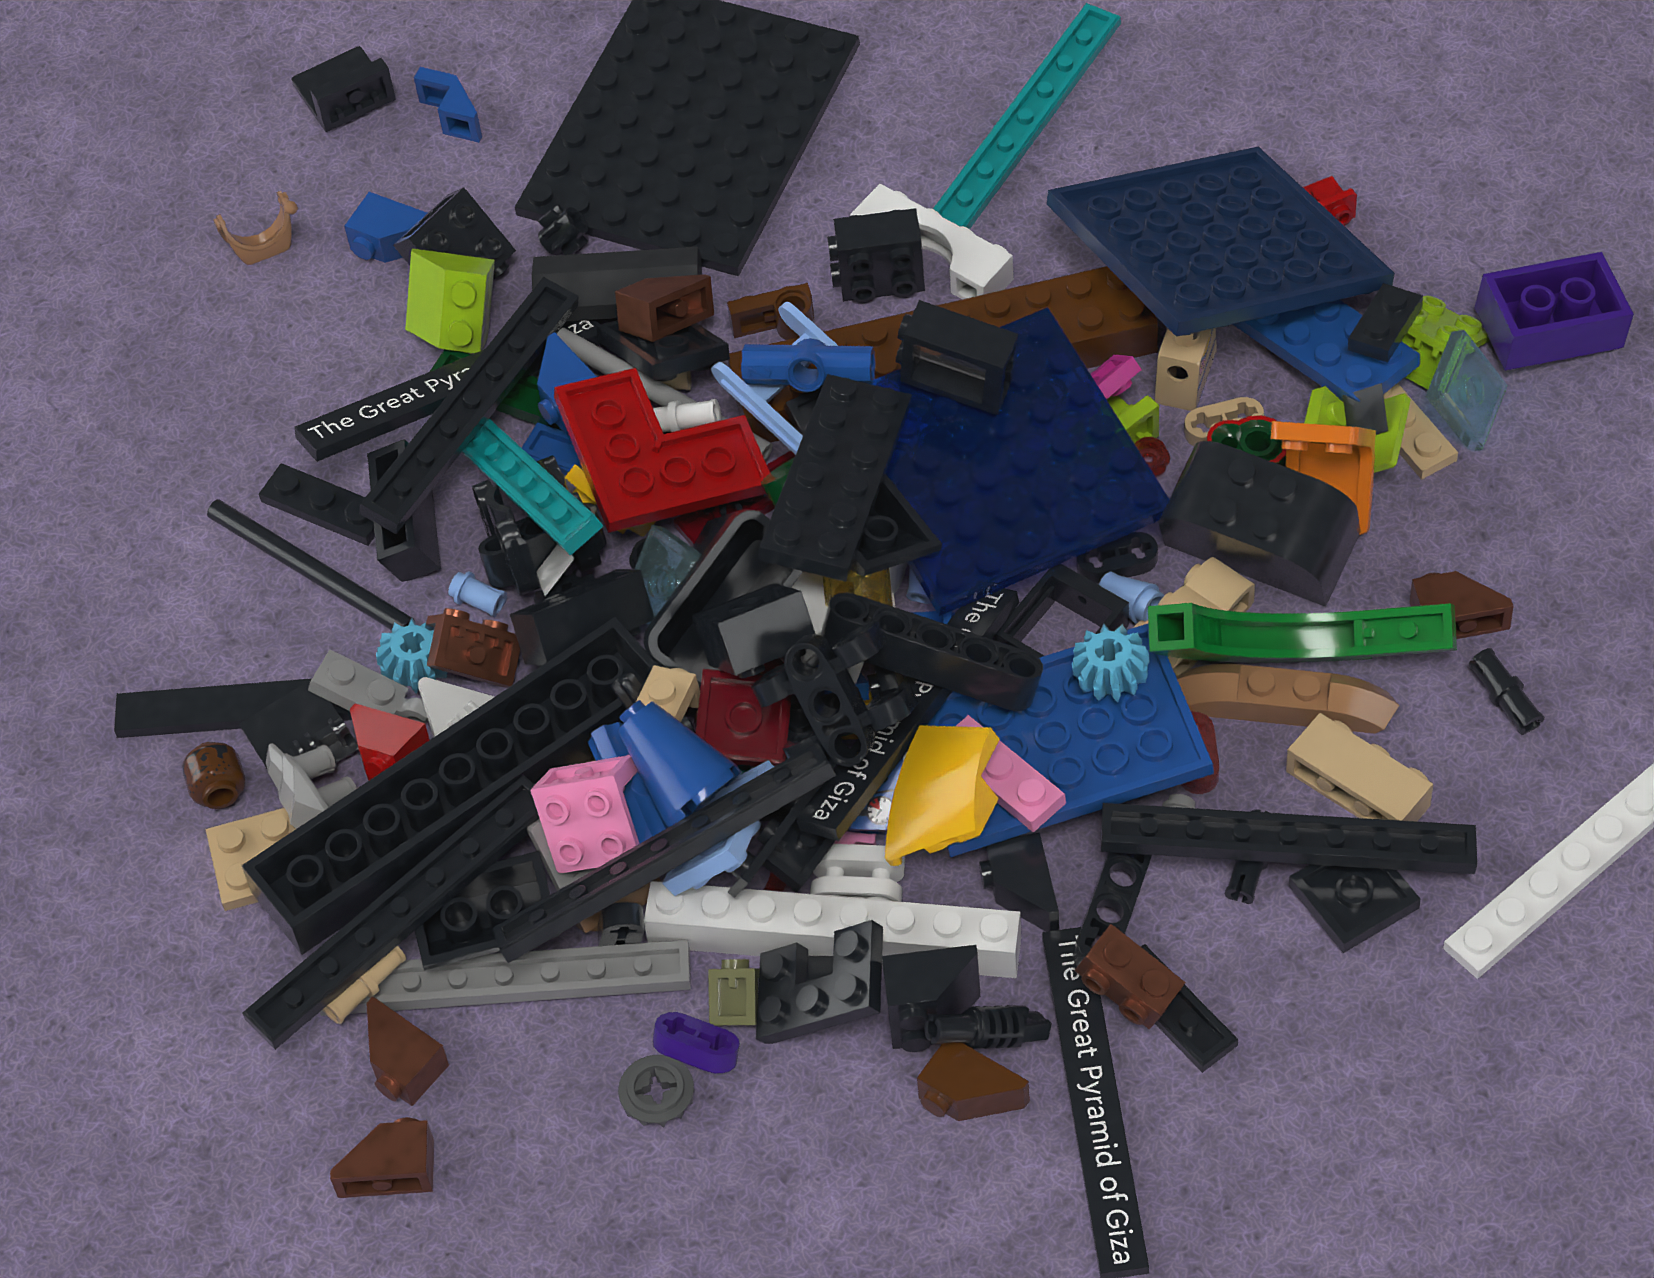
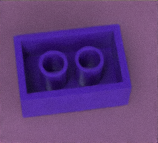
(1553, 310)

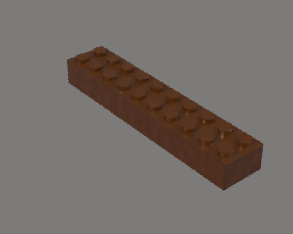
(1090, 307)

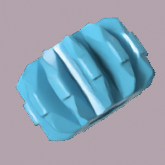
(405, 654)
(1110, 662)

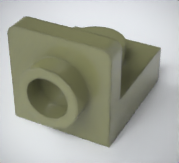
(733, 993)

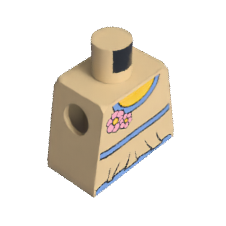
(1192, 353)

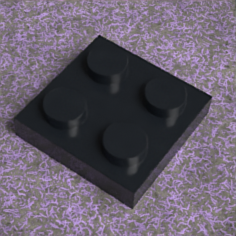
(1353, 900)

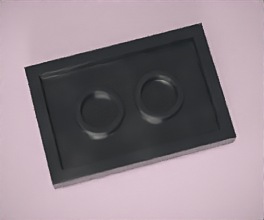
(665, 358)

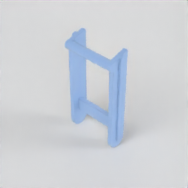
(756, 396)

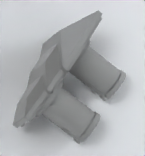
(294, 783)

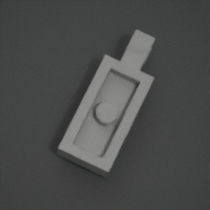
(351, 683)

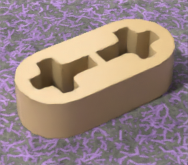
(1218, 412)

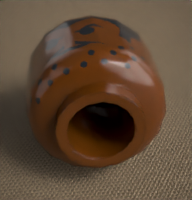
(213, 775)

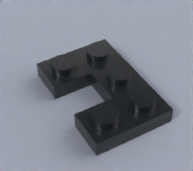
(796, 1007)

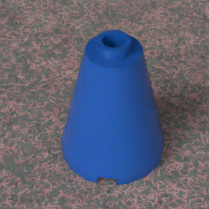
(673, 761)

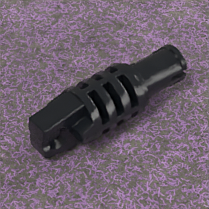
(988, 1027)

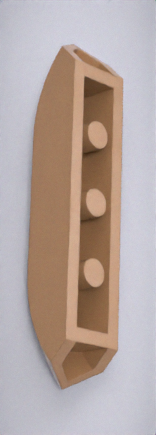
(1286, 696)

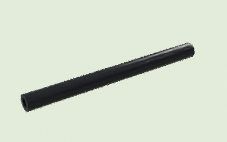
(307, 565)

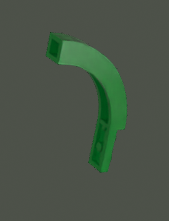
(1249, 637)

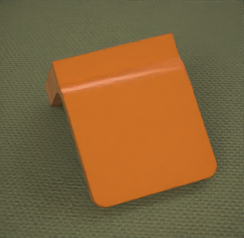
(1334, 455)

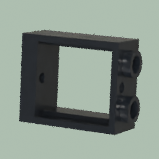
(1071, 591)

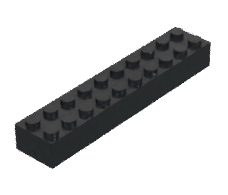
(387, 826)

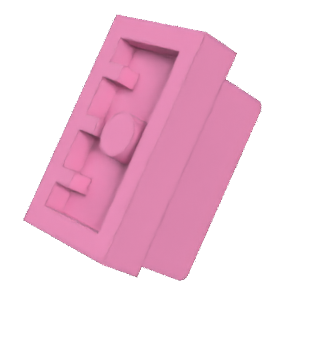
(586, 812)

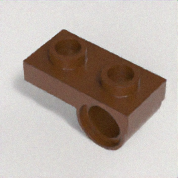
(761, 312)

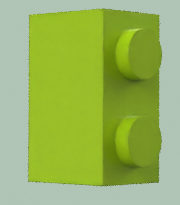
(450, 299)

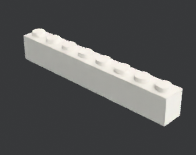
(773, 919)

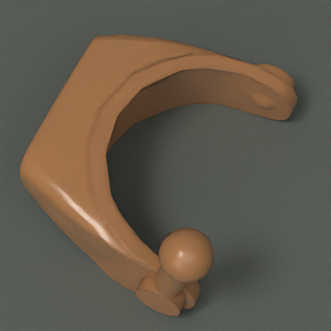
(267, 243)

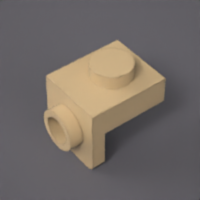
(672, 690)

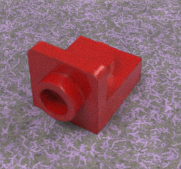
(1331, 196)

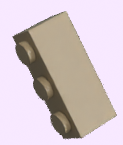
(1357, 773)

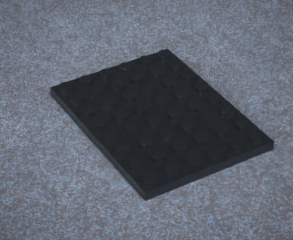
(691, 127)

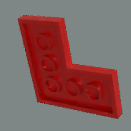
(649, 474)

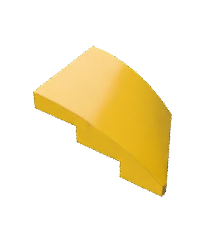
(941, 790)

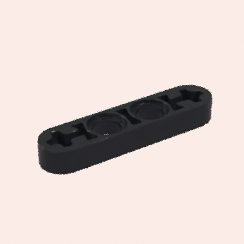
(1112, 895)

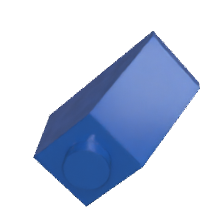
(378, 226)
(558, 368)

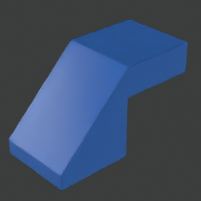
(455, 109)

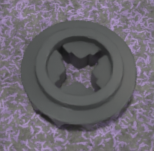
(638, 1081)

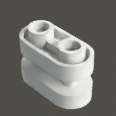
(858, 873)

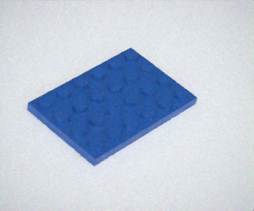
(1088, 745)

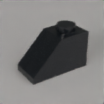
(1021, 879)

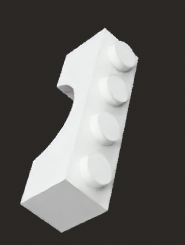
(974, 262)

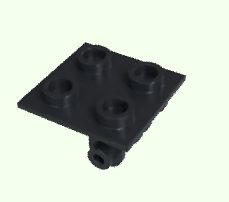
(298, 725)

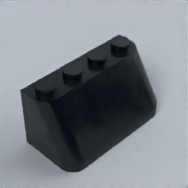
(720, 574)

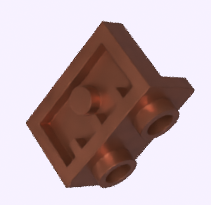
(472, 648)
(1129, 977)

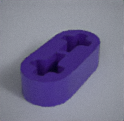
(696, 1042)

